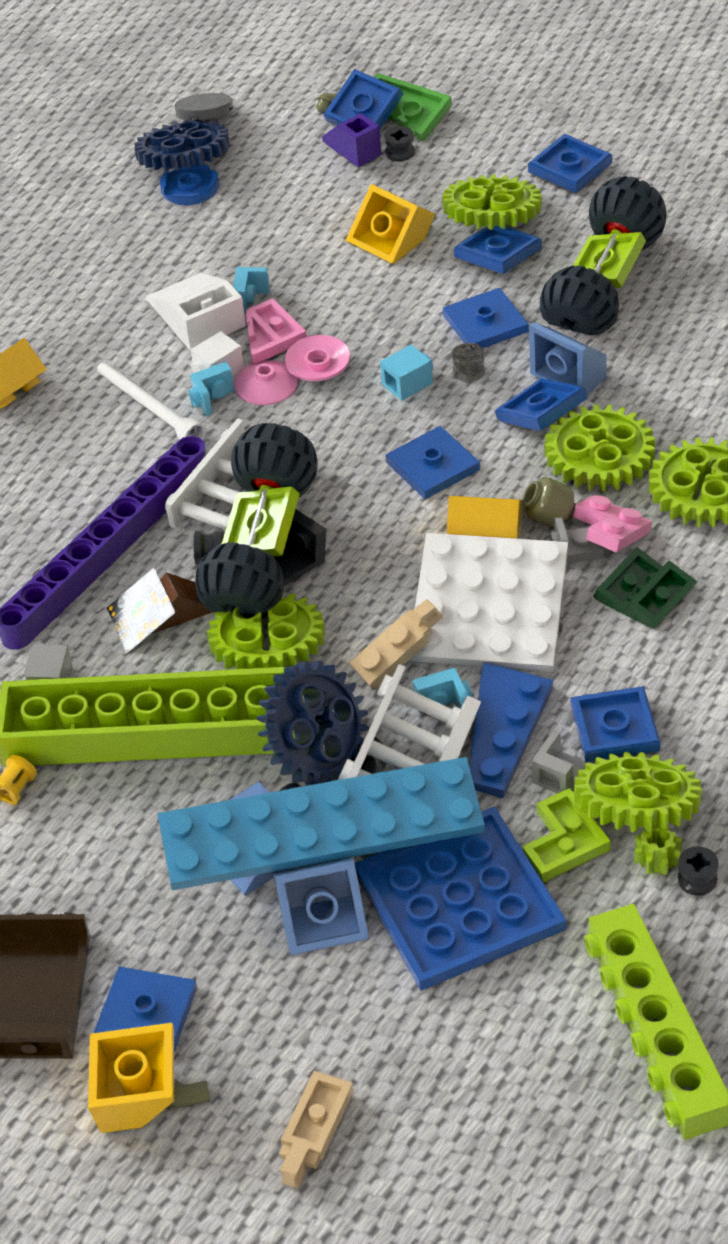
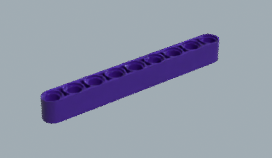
(97, 545)

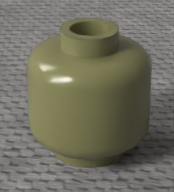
(548, 500)

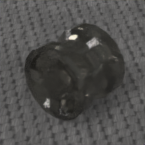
(468, 362)

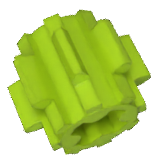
(657, 850)

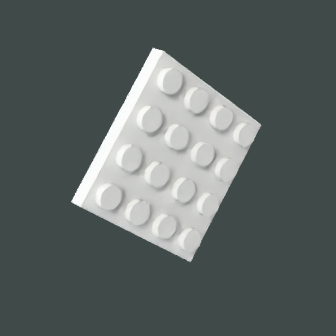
(494, 599)

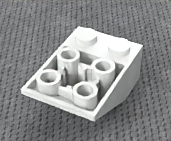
(199, 308)

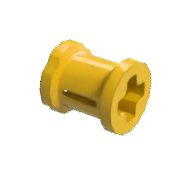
(14, 779)

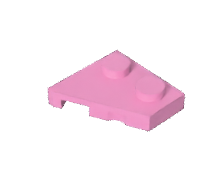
(271, 330)

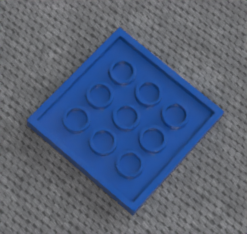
(459, 901)

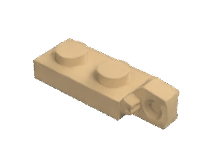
(396, 644)
(313, 1125)

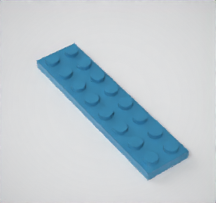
(320, 823)

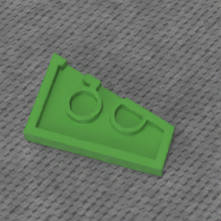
(418, 108)

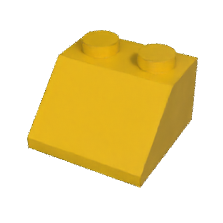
(389, 225)
(18, 369)
(485, 517)
(130, 1076)

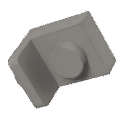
(578, 547)

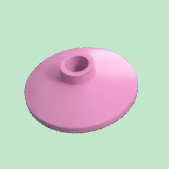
(317, 358)
(265, 383)

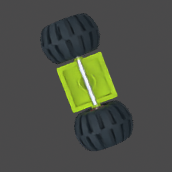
(626, 220)
(275, 470)

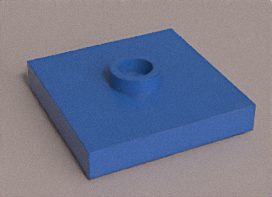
(366, 96)
(570, 163)
(498, 248)
(486, 318)
(541, 404)
(432, 462)
(614, 723)
(146, 999)

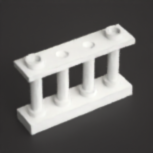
(201, 482)
(444, 747)

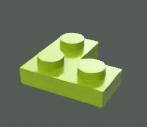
(572, 837)

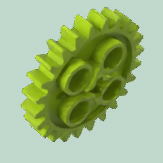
(492, 201)
(599, 447)
(682, 472)
(293, 635)
(637, 791)

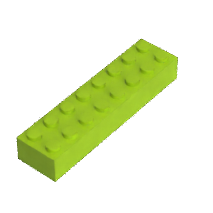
(135, 716)

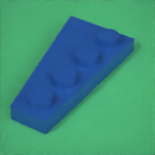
(504, 725)

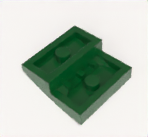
(645, 588)

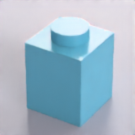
(406, 372)

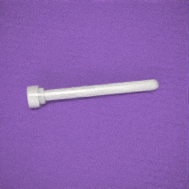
(183, 426)

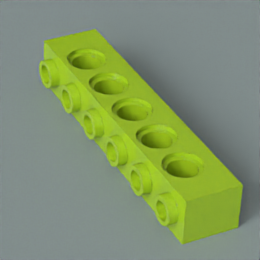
(625, 933)

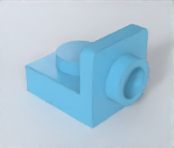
(249, 282)
(210, 384)
(443, 687)

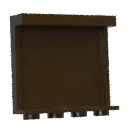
(41, 983)

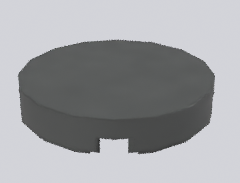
(205, 106)

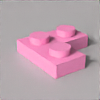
(611, 524)

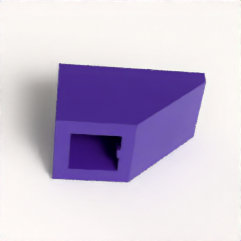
(355, 140)

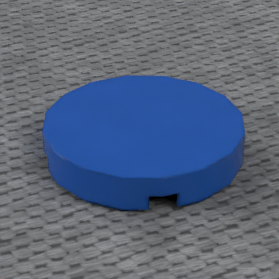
(200, 186)

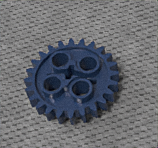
(182, 145)
(312, 722)

